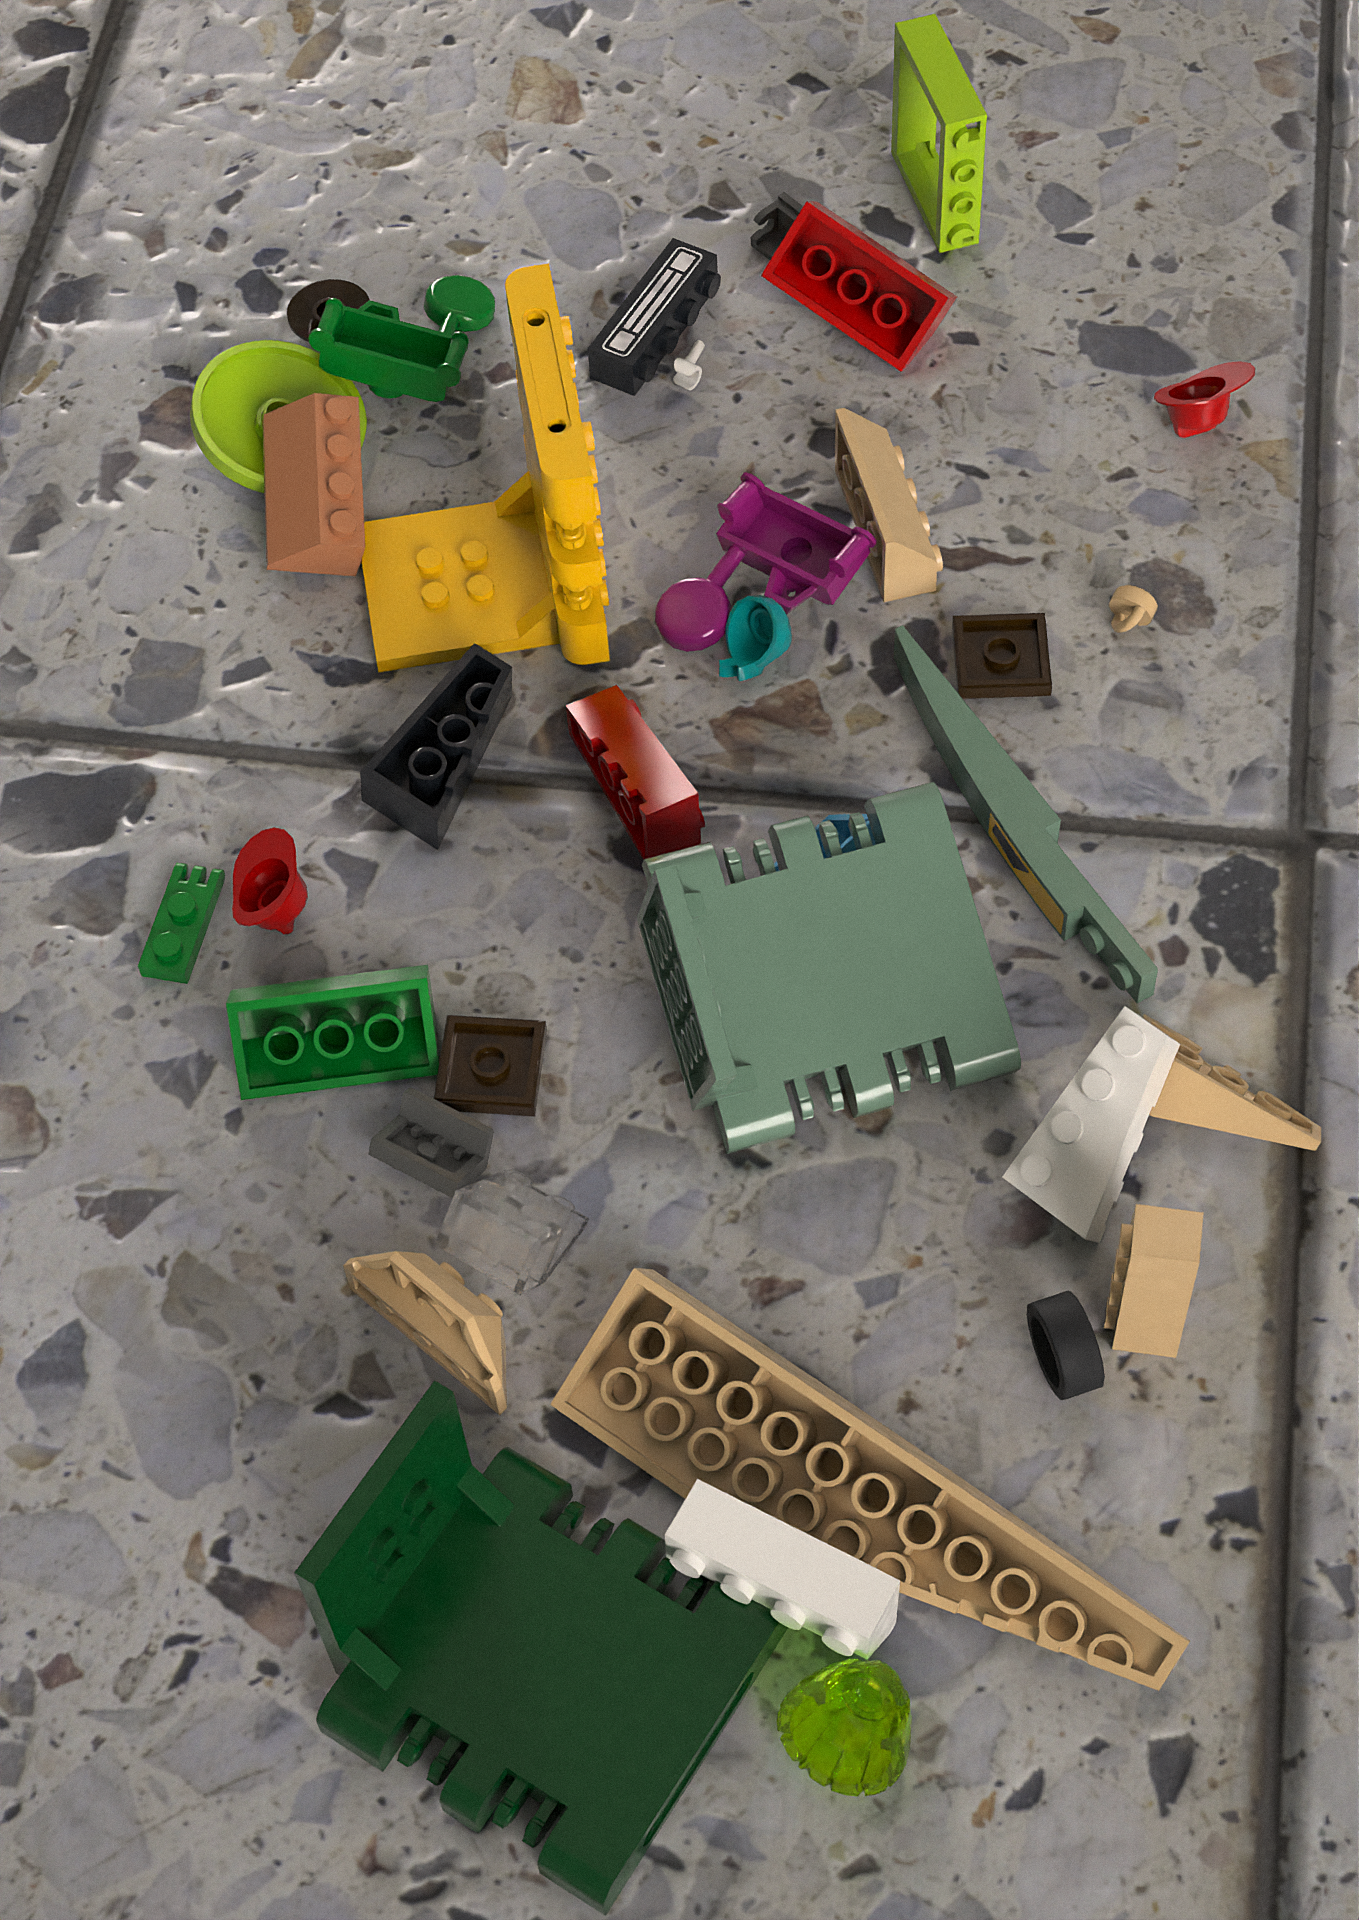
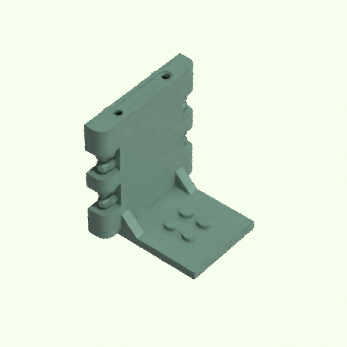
(824, 967)

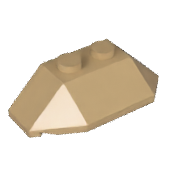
(438, 1316)

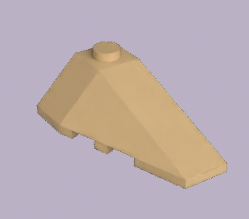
(1221, 1100)

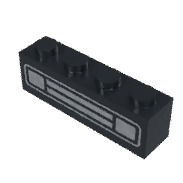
(653, 317)

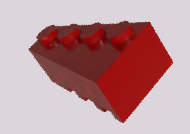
(636, 773)

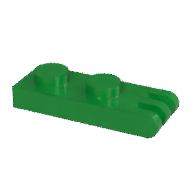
(181, 923)

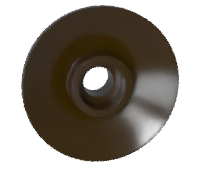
(309, 303)

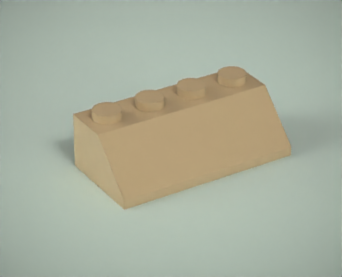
(885, 507)

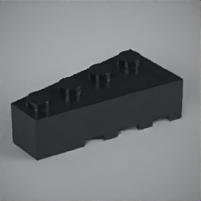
(436, 751)

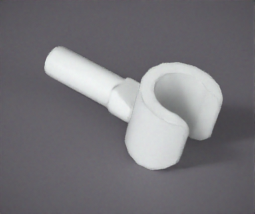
(687, 371)

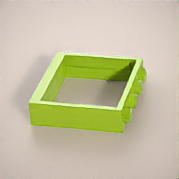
(927, 88)

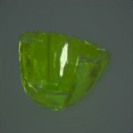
(849, 1726)

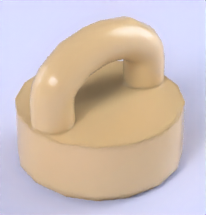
(1131, 608)

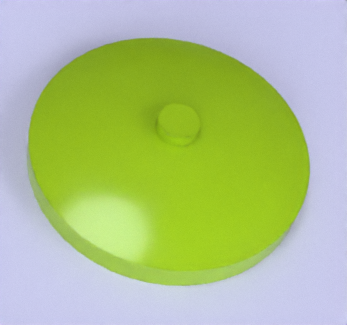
(243, 387)

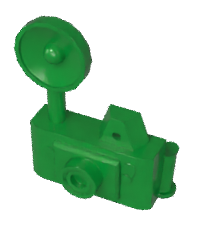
(402, 357)

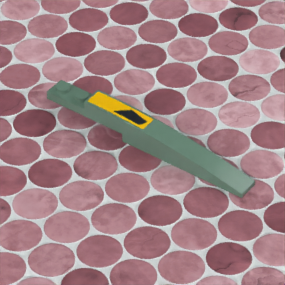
(1019, 822)

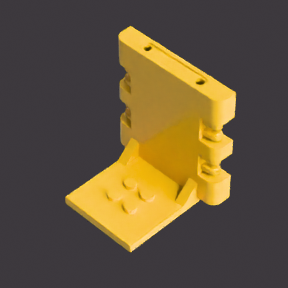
(510, 567)

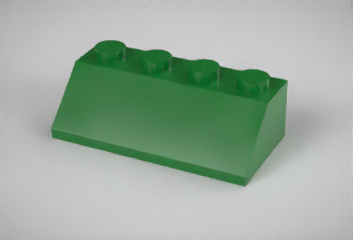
(333, 1032)

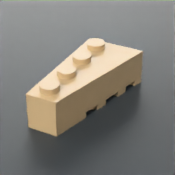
(1153, 1279)

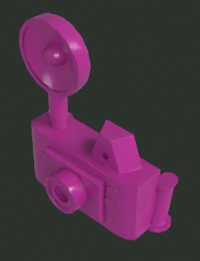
(777, 537)

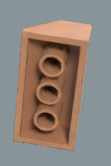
(314, 486)

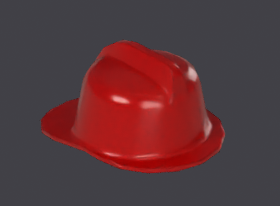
(1203, 398)
(267, 882)

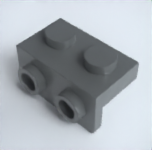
(434, 1143)

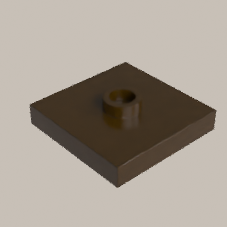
(1001, 655)
(491, 1065)

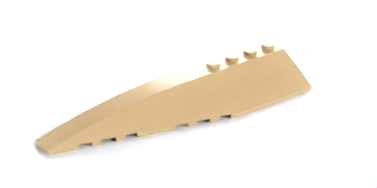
(716, 1405)

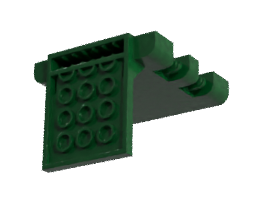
(527, 1654)

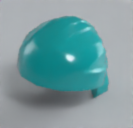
(754, 637)

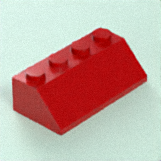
(858, 285)

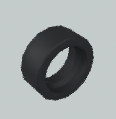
(1065, 1345)

